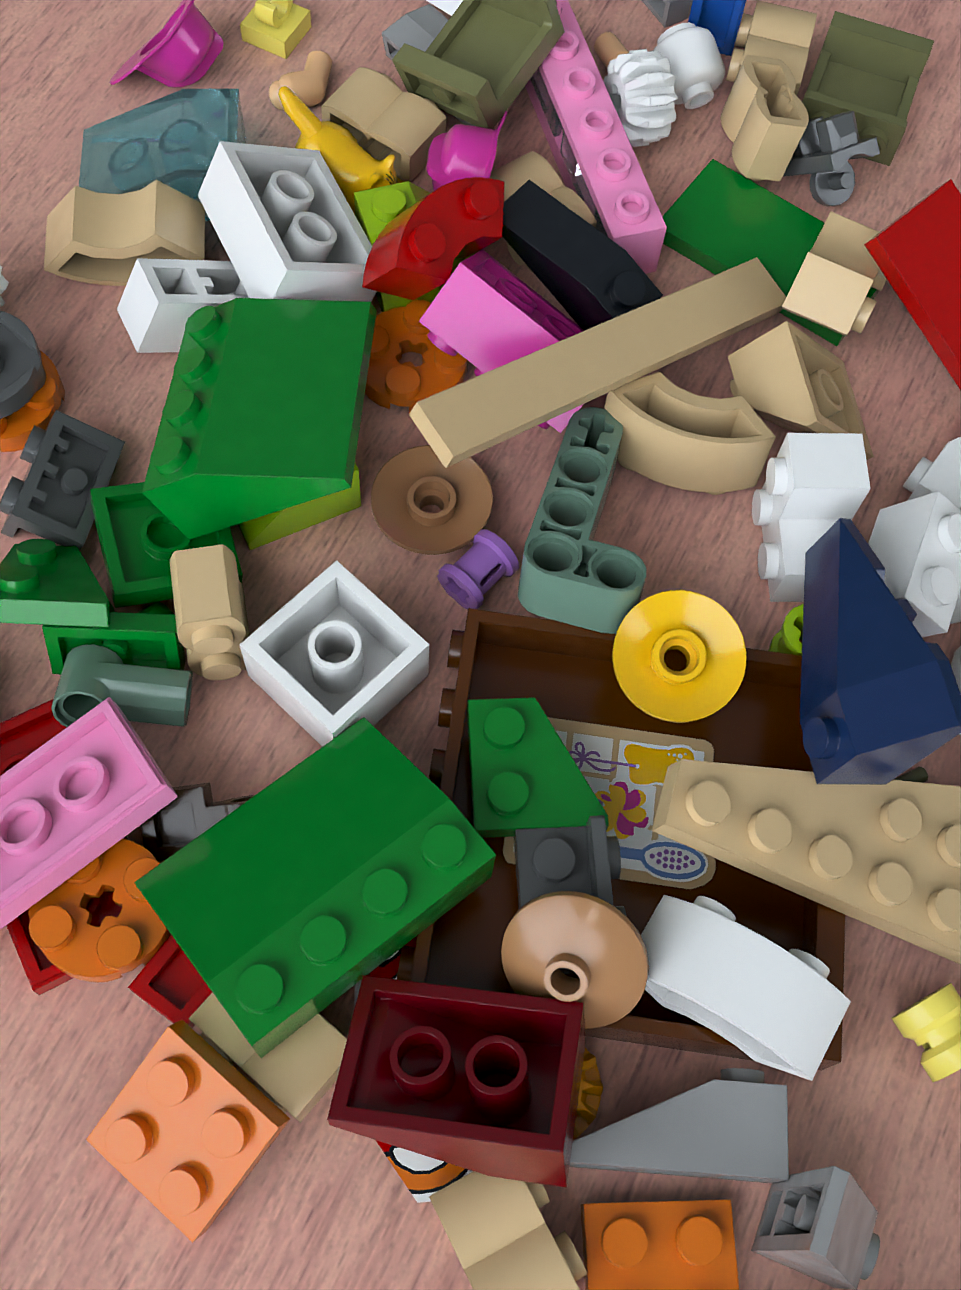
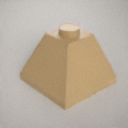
(796, 384)

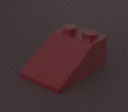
(464, 1076)

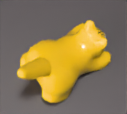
(346, 159)

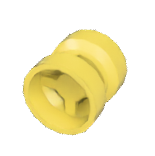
(937, 1027)

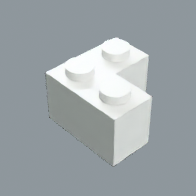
(803, 496)
(922, 558)

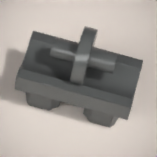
(825, 154)

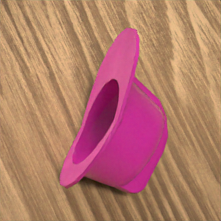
(178, 52)
(462, 153)

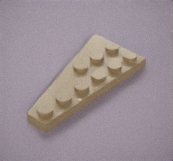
(853, 847)

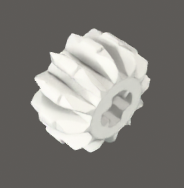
(642, 95)

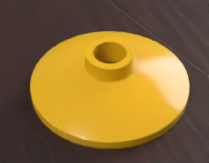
(697, 629)

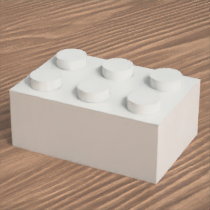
(285, 224)

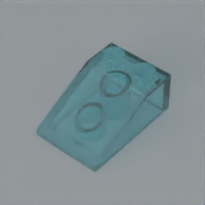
(162, 142)

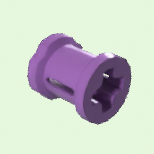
(478, 569)

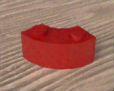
(421, 243)

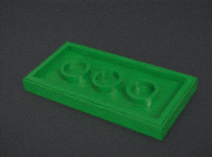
(733, 220)

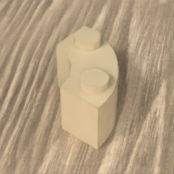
(103, 234)
(837, 278)
(689, 437)

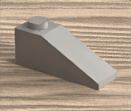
(713, 1131)
(820, 1227)

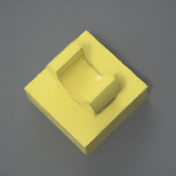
(276, 26)

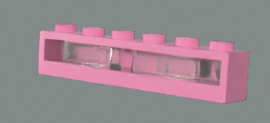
(593, 145)

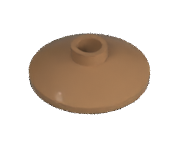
(420, 479)
(579, 935)

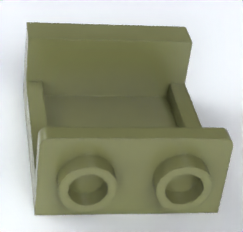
(482, 57)
(870, 73)

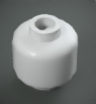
(694, 63)

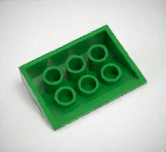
(260, 410)
(316, 882)

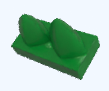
(137, 638)

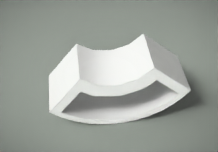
(742, 985)

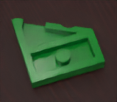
(50, 587)
(523, 771)

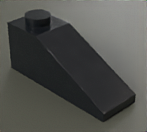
(573, 259)

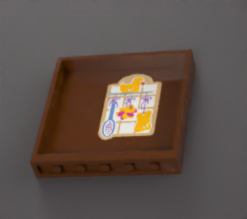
(625, 764)

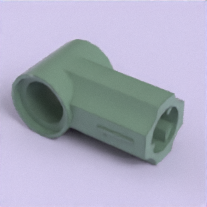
(141, 692)

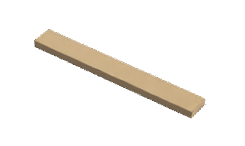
(594, 362)

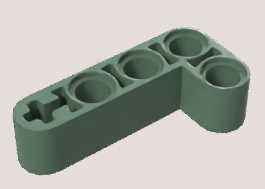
(562, 568)

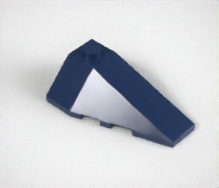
(868, 679)

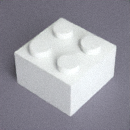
(335, 656)

